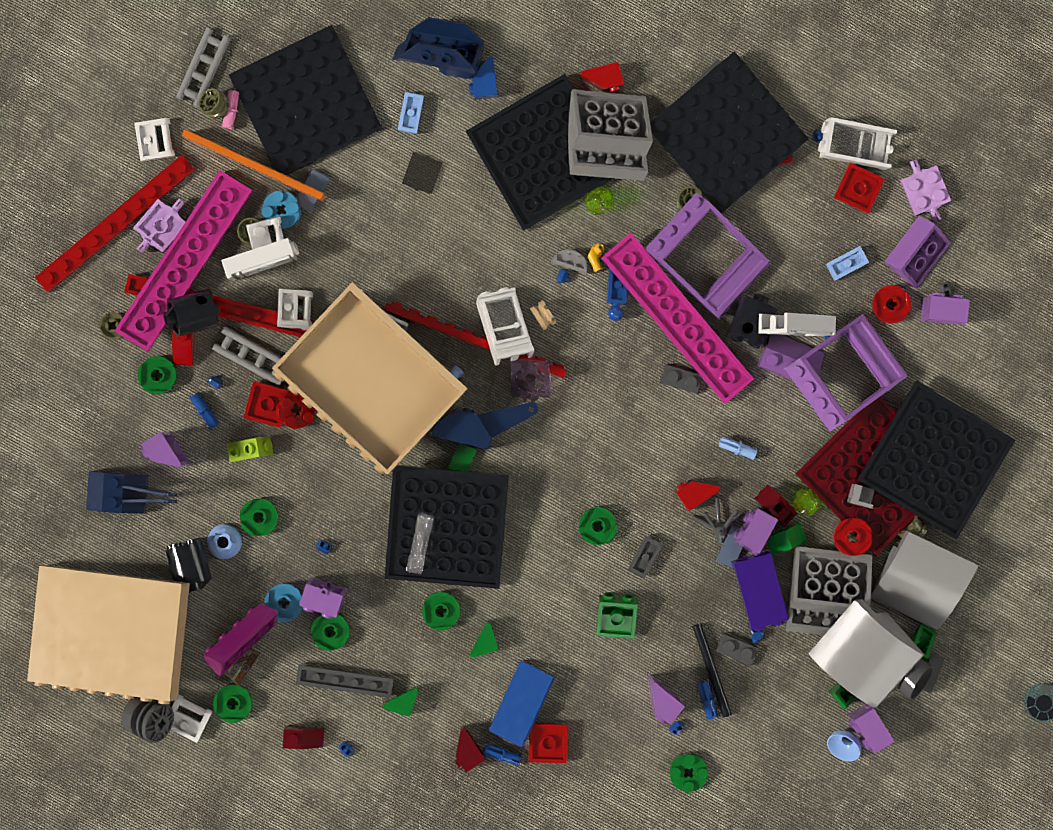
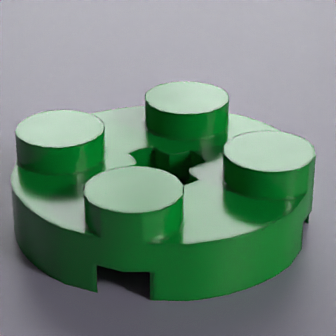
(165, 367)
(248, 517)
(600, 536)
(434, 619)
(335, 641)
(224, 710)
(699, 772)

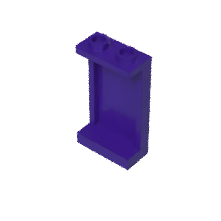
(760, 590)

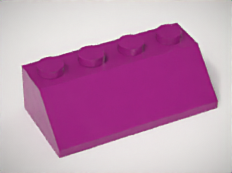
(240, 638)

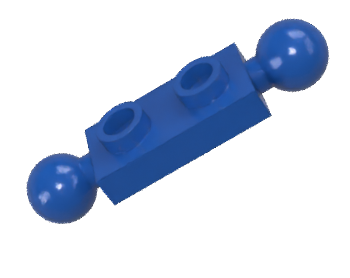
(616, 296)

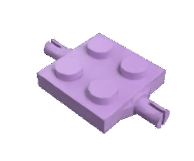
(925, 190)
(160, 225)

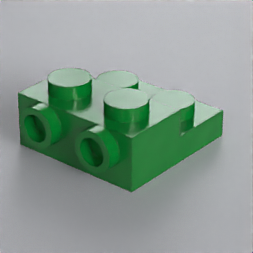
(617, 615)

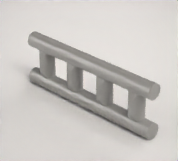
(199, 55)
(240, 358)

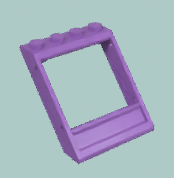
(733, 281)
(872, 352)

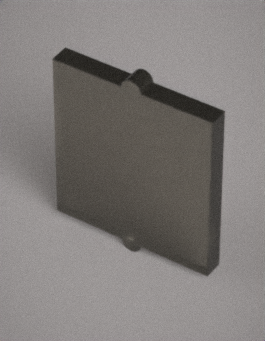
(422, 173)

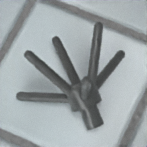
(719, 528)

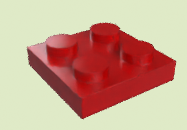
(858, 188)
(262, 404)
(548, 743)

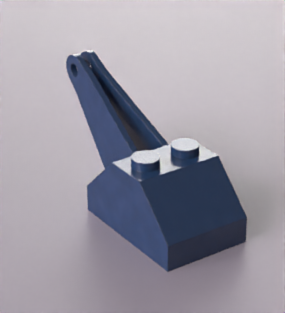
(481, 428)
(121, 493)

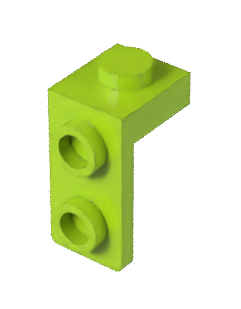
(250, 448)

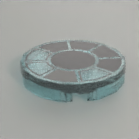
(1039, 702)

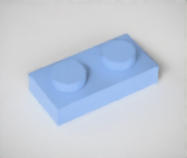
(410, 113)
(847, 263)

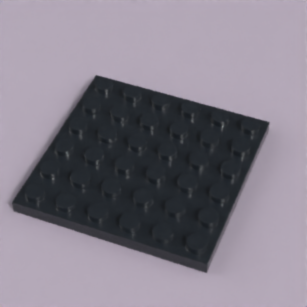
(305, 101)
(727, 132)
(530, 156)
(936, 459)
(466, 527)

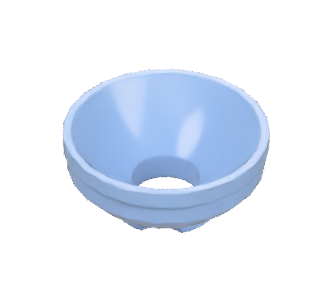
(233, 536)
(843, 749)

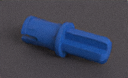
(204, 410)
(707, 700)
(502, 754)

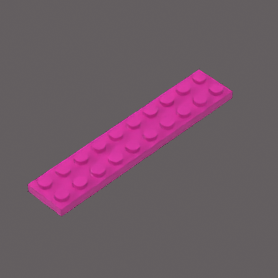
(184, 259)
(677, 318)

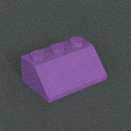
(918, 251)
(782, 352)
(165, 450)
(664, 702)

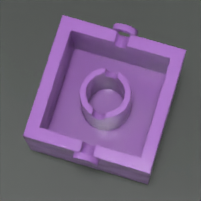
(944, 309)
(755, 530)
(321, 598)
(871, 728)

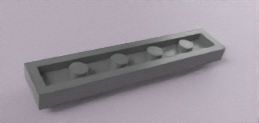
(344, 681)

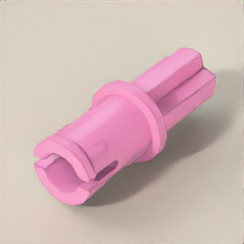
(229, 116)

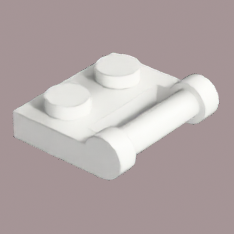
(148, 140)
(259, 232)
(289, 308)
(186, 725)

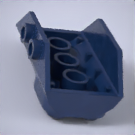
(444, 45)

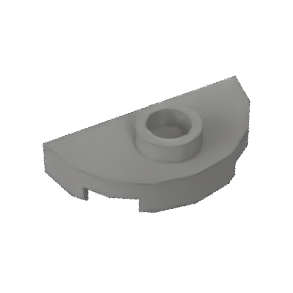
(571, 259)

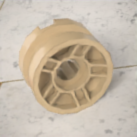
(542, 315)

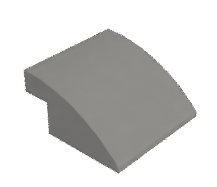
(608, 135)
(922, 580)
(824, 587)
(866, 653)

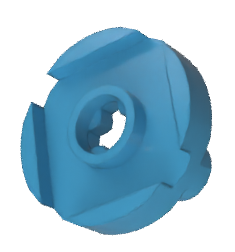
(281, 198)
(292, 595)

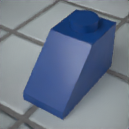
(484, 82)

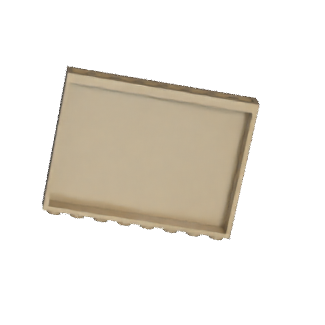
(369, 379)
(108, 633)

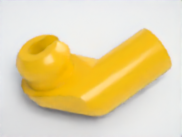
(594, 256)

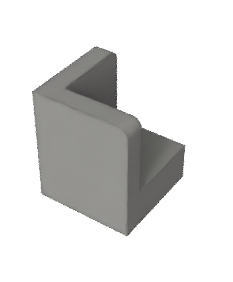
(861, 496)

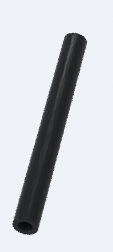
(711, 669)

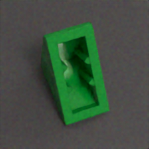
(786, 539)
(924, 640)
(486, 642)
(841, 695)
(402, 703)

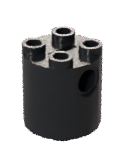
(191, 313)
(748, 316)
(189, 563)

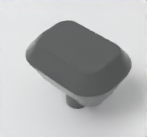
(945, 288)

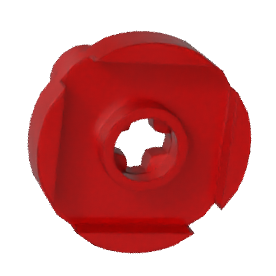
(899, 312)
(290, 419)
(863, 536)

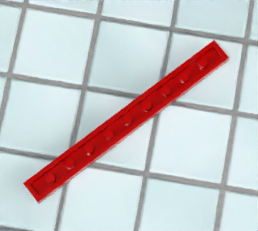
(114, 223)
(230, 309)
(465, 335)

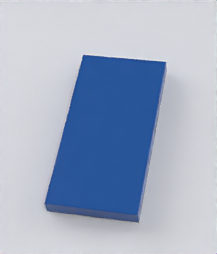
(521, 703)

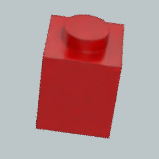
(605, 77)
(183, 349)
(694, 493)

